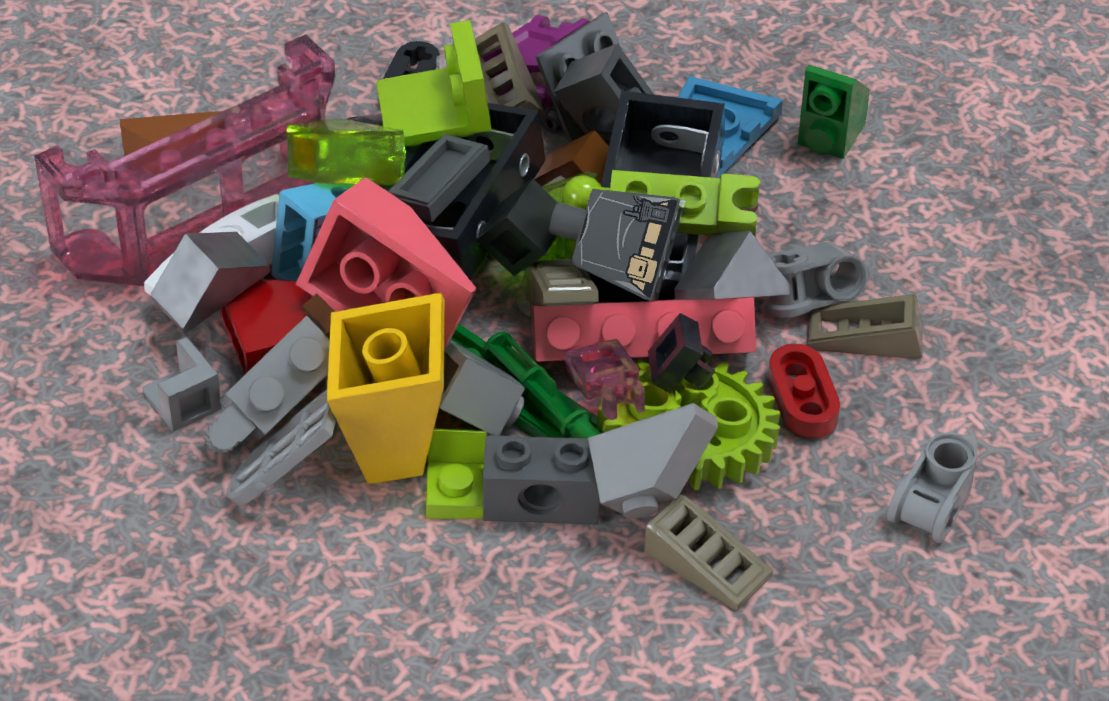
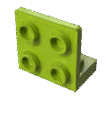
(440, 99)

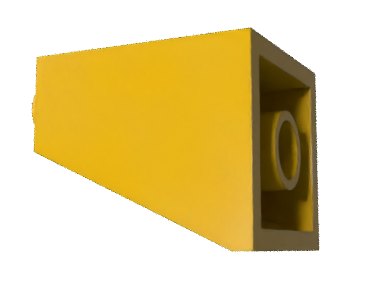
(388, 383)

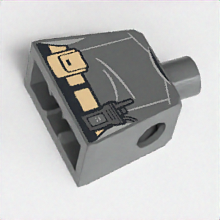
(622, 237)

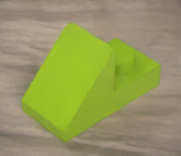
(455, 474)

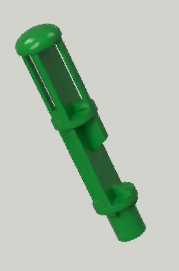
(538, 387)

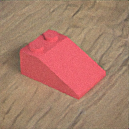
(381, 253)

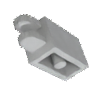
(271, 388)

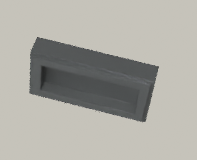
(441, 175)

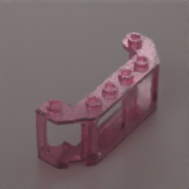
(175, 162)

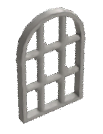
(302, 443)

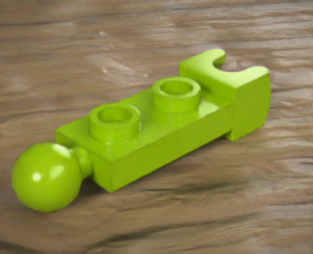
(710, 202)

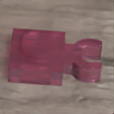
(607, 373)

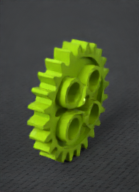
(744, 419)

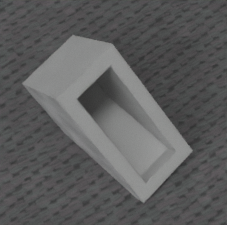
(479, 391)
(650, 459)

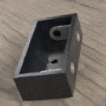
(664, 138)
(515, 158)

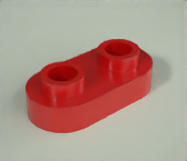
(806, 394)

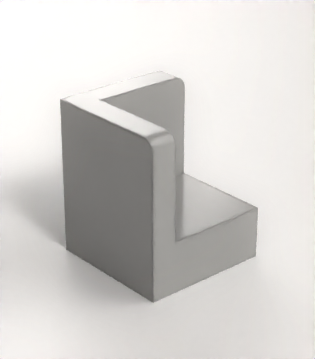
(186, 393)

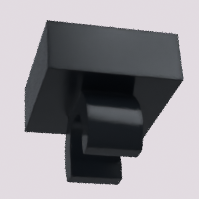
(679, 356)

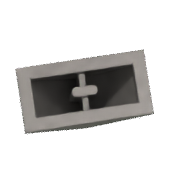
(731, 268)
(206, 276)

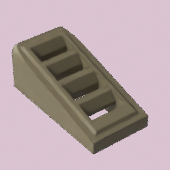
(524, 92)
(559, 284)
(897, 332)
(683, 524)

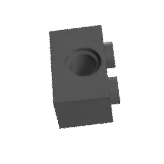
(594, 86)
(539, 480)

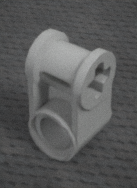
(810, 281)
(936, 485)

